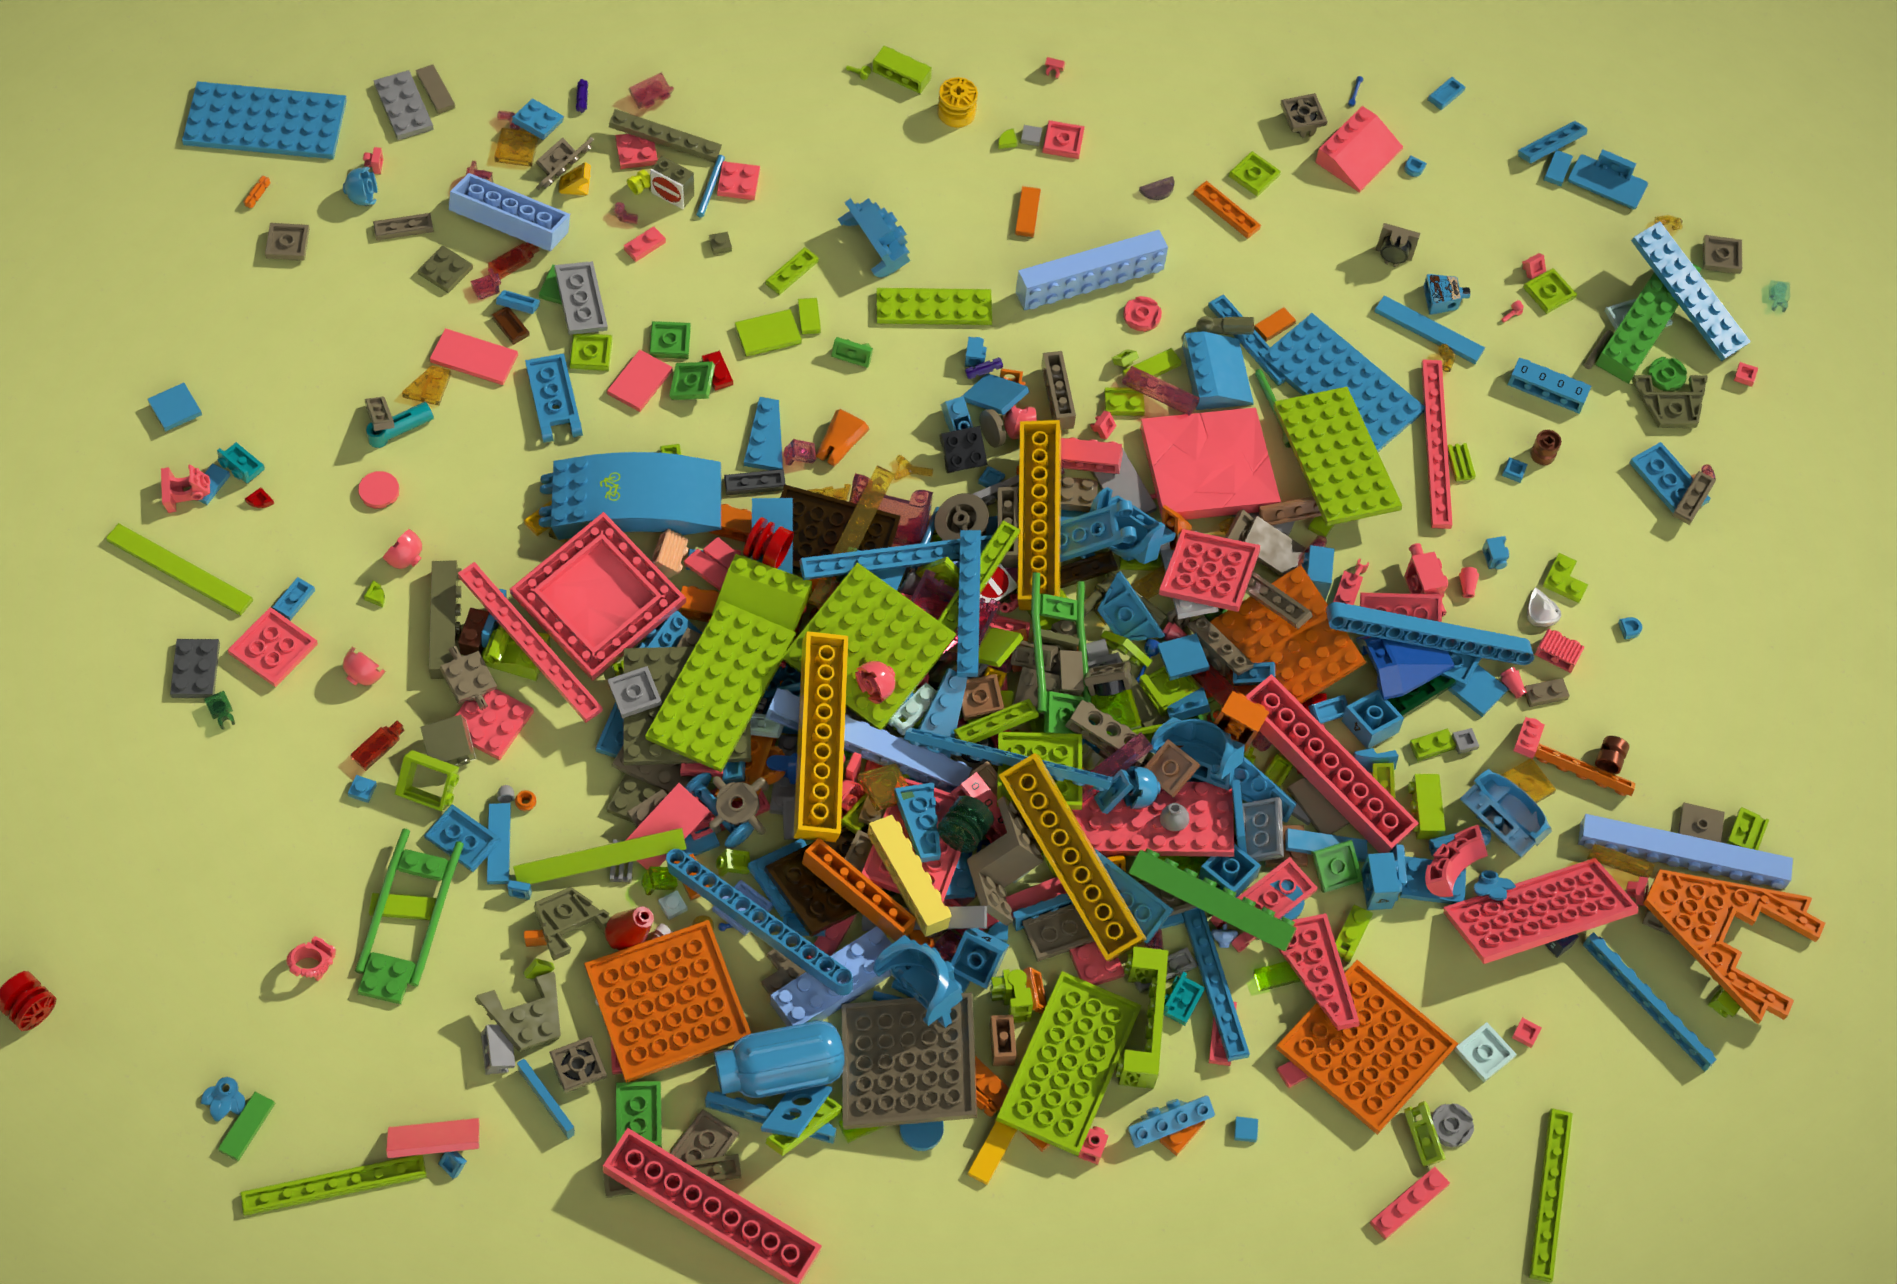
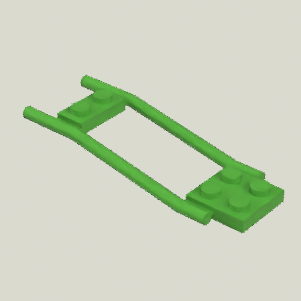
(1057, 706)
(389, 976)

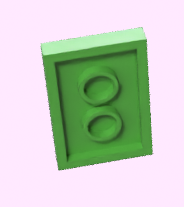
(639, 1110)

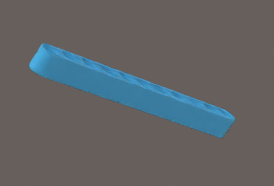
(1429, 633)
(765, 928)

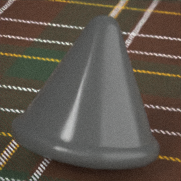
(910, 582)

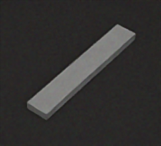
(962, 918)

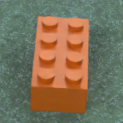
(1241, 718)

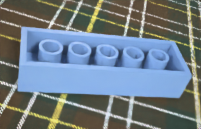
(509, 212)
(810, 1000)

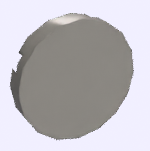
(1452, 1125)

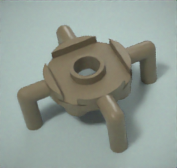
(746, 812)

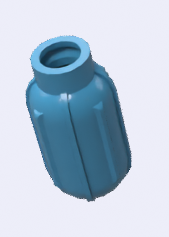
(781, 1060)

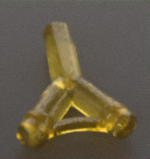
(910, 469)

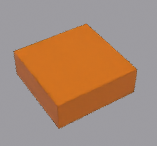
(534, 938)

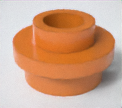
(525, 795)

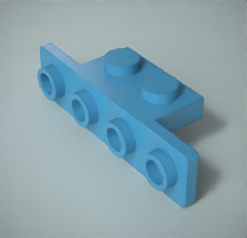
(1170, 1119)

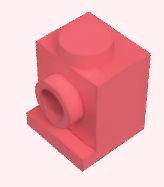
(1090, 1151)

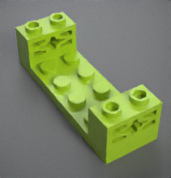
(1140, 1067)

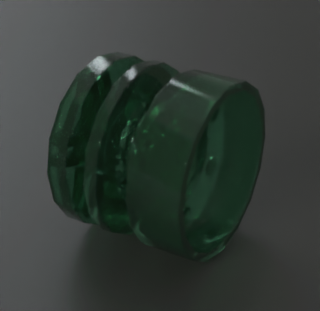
(965, 824)

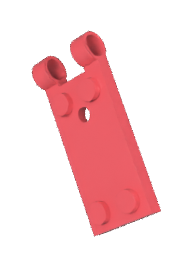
(1271, 898)

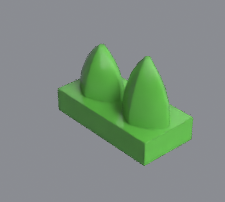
(852, 352)

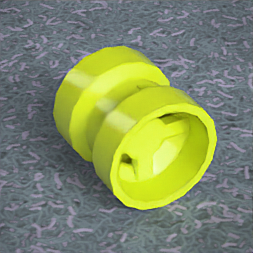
(639, 182)

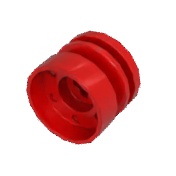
(765, 542)
(26, 1001)

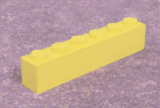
(909, 875)

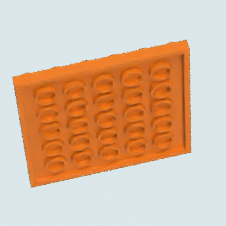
(1304, 657)
(667, 1001)
(1371, 1065)

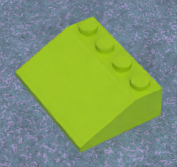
(765, 591)

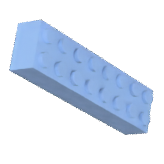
(1091, 270)

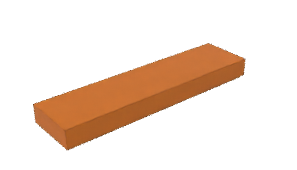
(1226, 209)

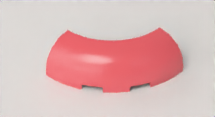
(1453, 859)

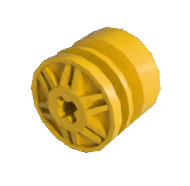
(957, 102)

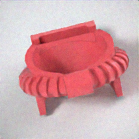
(317, 950)

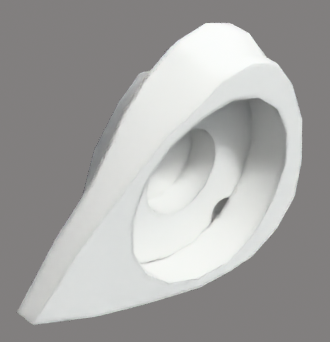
(1542, 610)

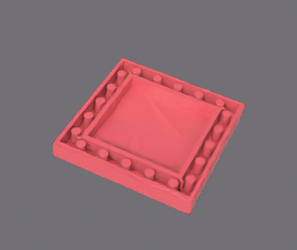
(1209, 463)
(597, 596)

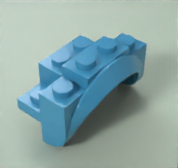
(881, 231)
(1149, 531)
(1206, 745)
(1507, 812)
(928, 981)

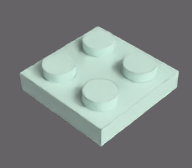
(1485, 1052)

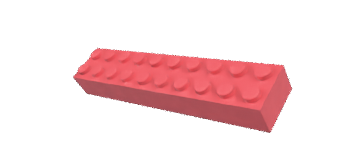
(1331, 768)
(711, 1208)

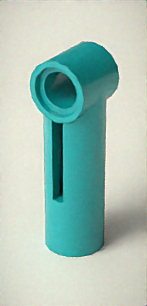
(403, 422)

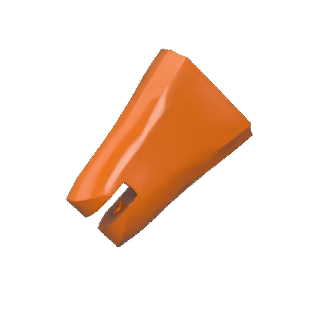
(841, 436)

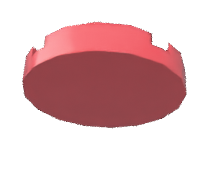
(1142, 313)
(378, 489)

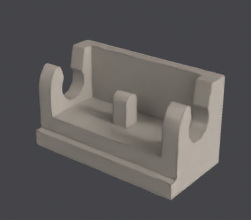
(497, 1050)

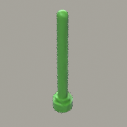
(1271, 398)

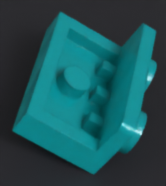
(240, 462)
(1183, 999)

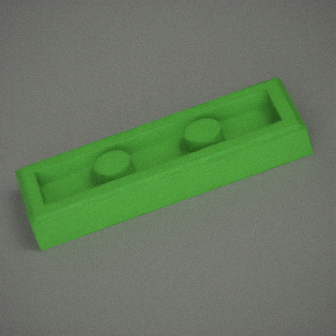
(246, 1126)

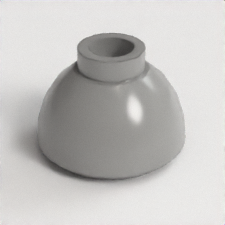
(1174, 817)

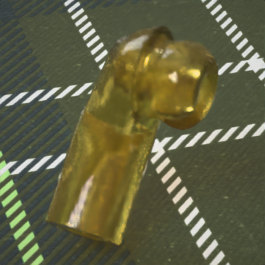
(1668, 219)
(1448, 356)

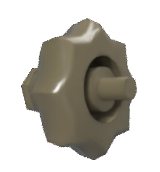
(1173, 618)

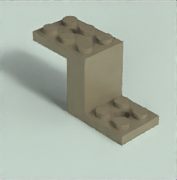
(1004, 862)

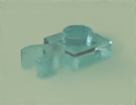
(1780, 293)

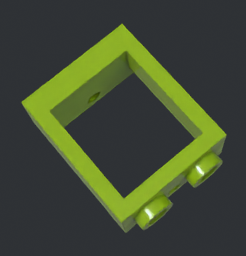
(404, 785)

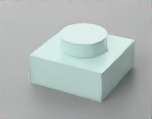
(672, 905)

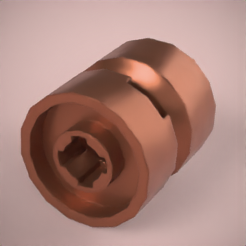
(1545, 447)
(1612, 754)

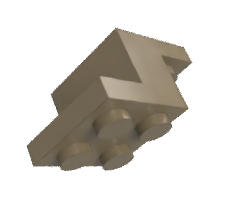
(1028, 685)

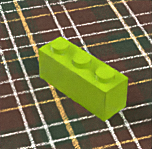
(902, 69)
(1427, 805)

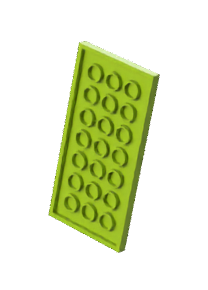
(1337, 456)
(720, 686)
(1069, 1063)

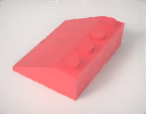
(1359, 149)

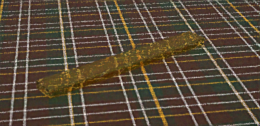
(855, 529)

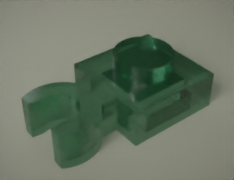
(220, 708)

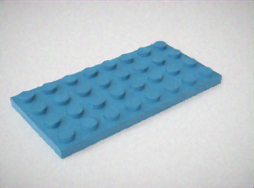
(264, 120)
(1320, 360)

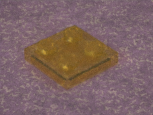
(516, 147)

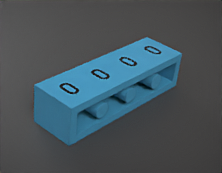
(1549, 385)

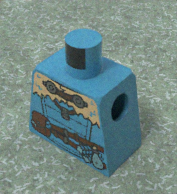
(1443, 293)

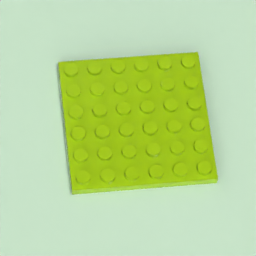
(879, 628)

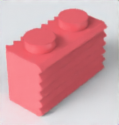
(1559, 650)

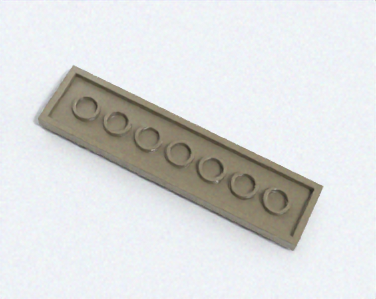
(1065, 930)

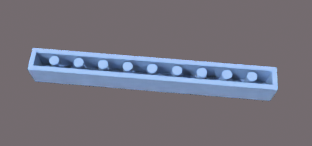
(880, 746)
(1687, 851)

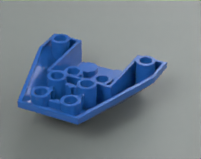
(1403, 665)

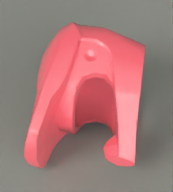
(1013, 418)

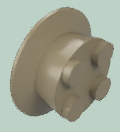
(959, 513)

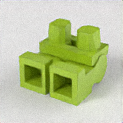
(1013, 992)

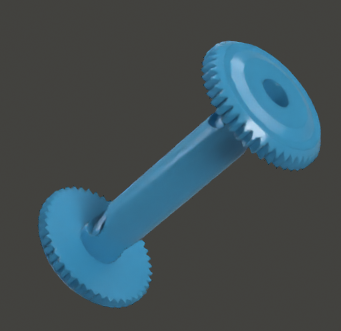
(697, 787)

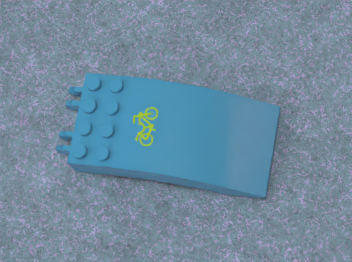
(635, 492)

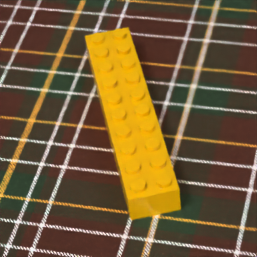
(1039, 508)
(821, 737)
(1072, 857)

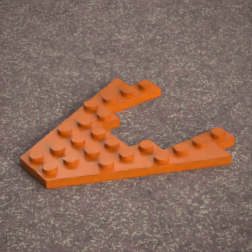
(1699, 916)

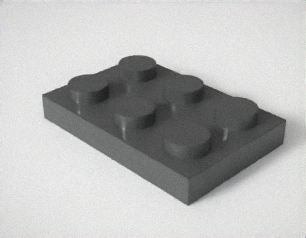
(195, 668)

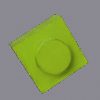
(1125, 358)

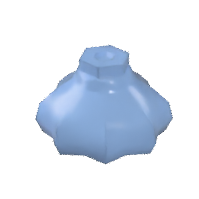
(1224, 936)

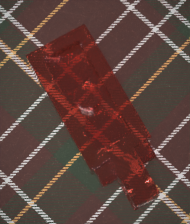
(513, 259)
(377, 745)

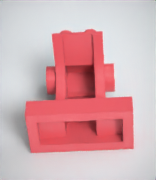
(173, 487)

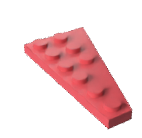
(1319, 967)

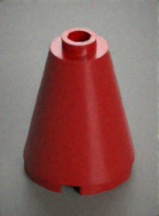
(628, 928)

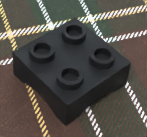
(963, 449)

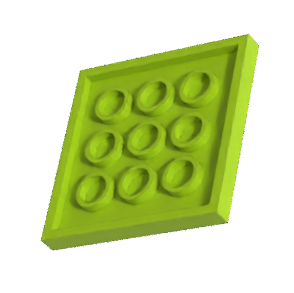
(1051, 747)

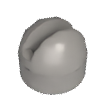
(505, 794)

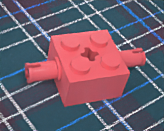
(1425, 573)

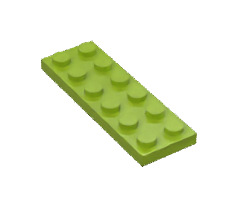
(934, 306)

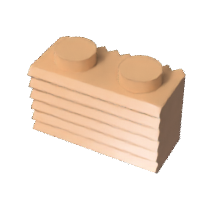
(669, 553)

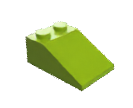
(517, 662)

